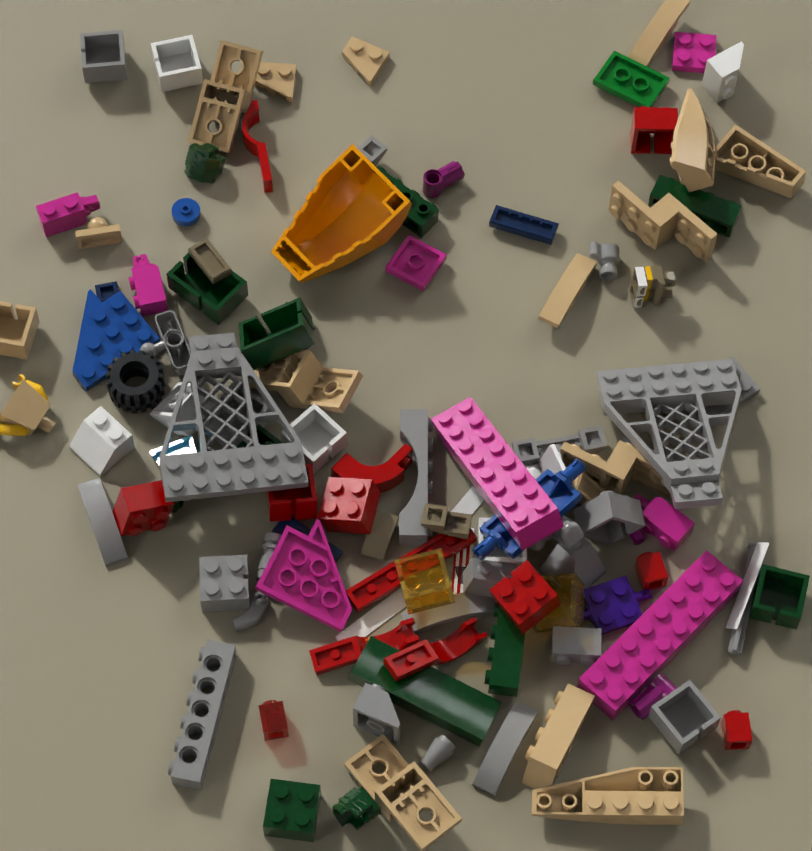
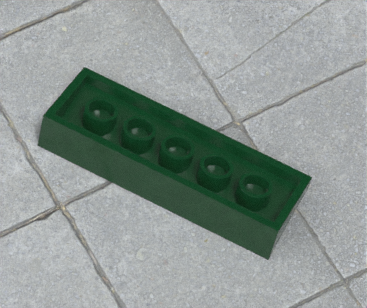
(429, 694)

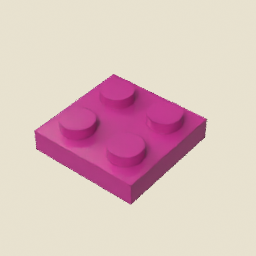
(692, 51)
(415, 263)

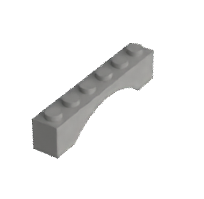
(414, 432)

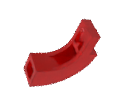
(384, 476)

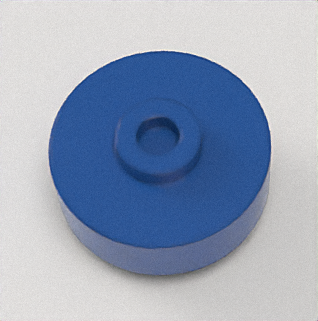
(186, 212)

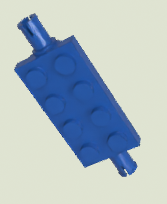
(560, 491)

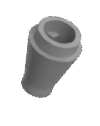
(438, 752)

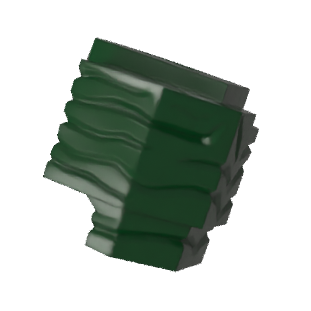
(204, 162)
(356, 808)

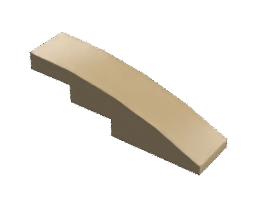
(658, 30)
(567, 290)

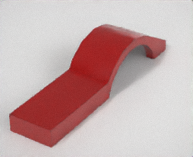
(257, 148)
(349, 650)
(441, 652)

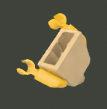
(25, 410)

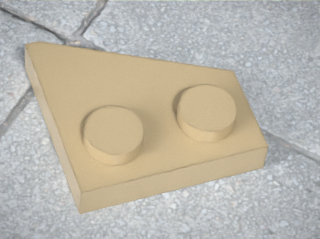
(365, 58)
(277, 79)

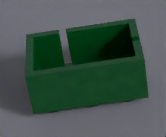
(215, 299)
(290, 332)

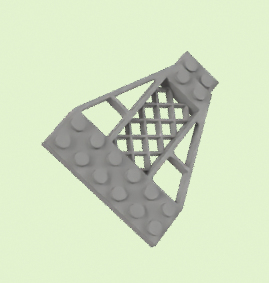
(671, 391)
(232, 468)

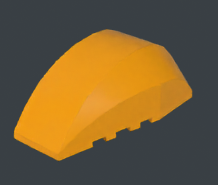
(342, 218)

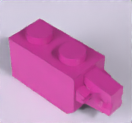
(66, 213)
(148, 287)
(665, 522)

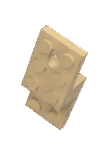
(225, 96)
(662, 221)
(305, 381)
(617, 472)
(403, 792)

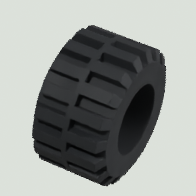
(131, 366)

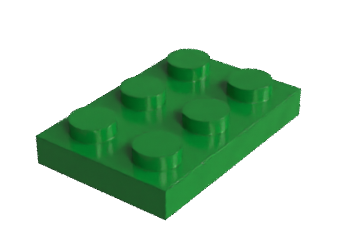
(630, 80)

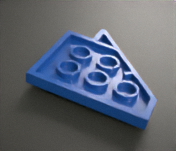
(105, 333)

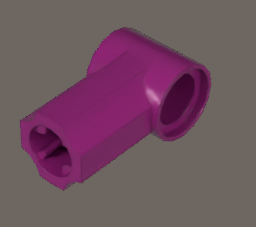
(436, 180)
(655, 691)

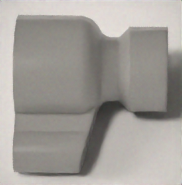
(607, 257)

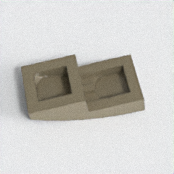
(448, 523)
(382, 532)

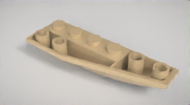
(693, 145)
(616, 797)

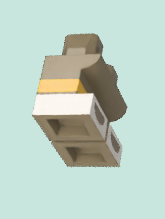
(650, 285)

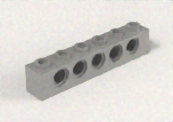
(193, 774)

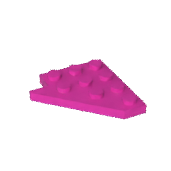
(306, 577)

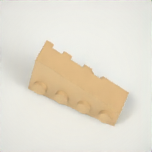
(756, 163)
(557, 737)

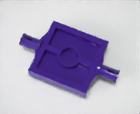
(613, 604)

